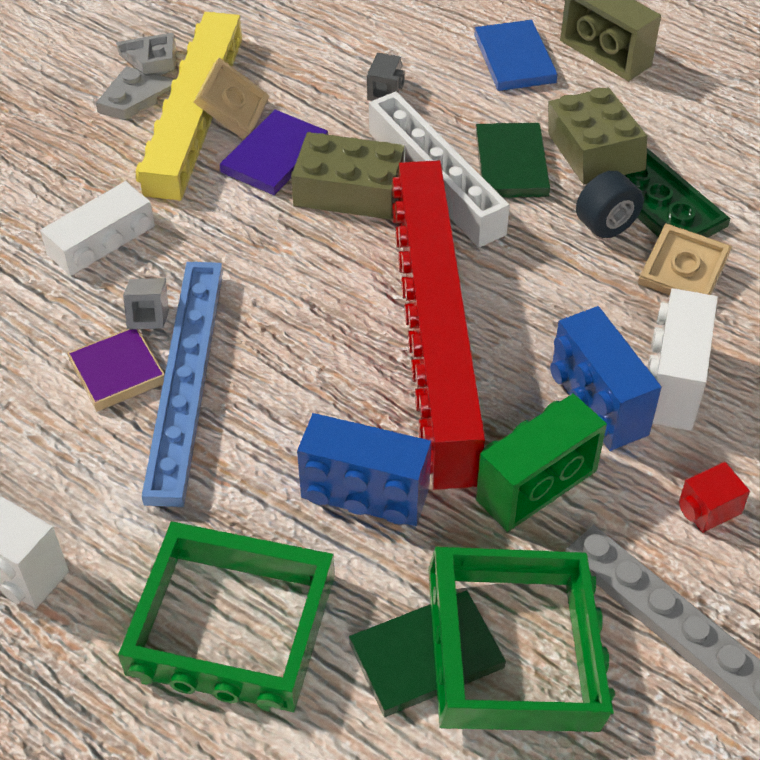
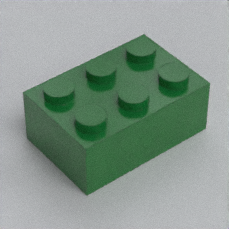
(539, 461)

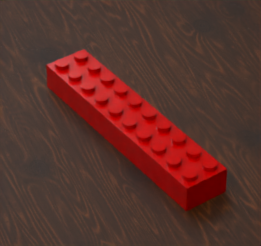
(440, 333)

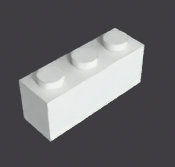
(97, 228)

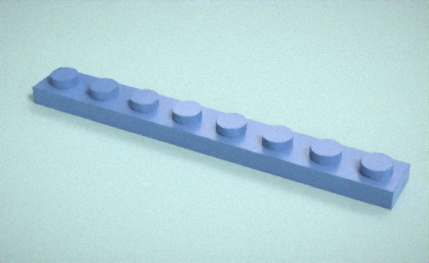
(183, 387)

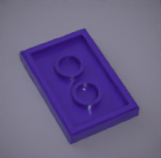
(269, 152)

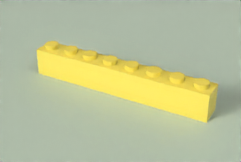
(183, 124)

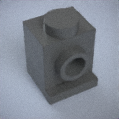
(384, 76)

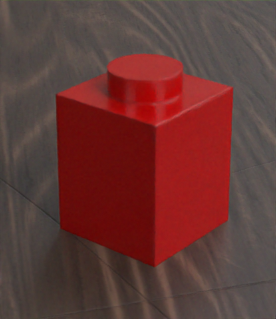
(713, 497)

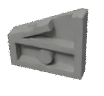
(150, 54)
(132, 93)

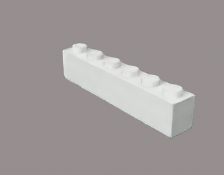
(470, 198)

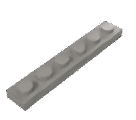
(673, 619)

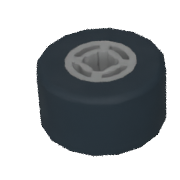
(609, 204)

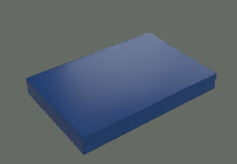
(515, 55)

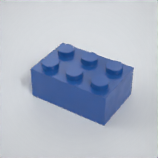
(605, 375)
(364, 469)

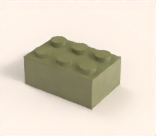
(612, 33)
(596, 134)
(346, 175)

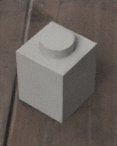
(146, 303)

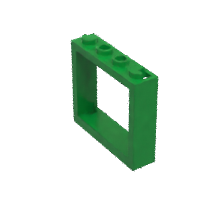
(246, 556)
(518, 567)

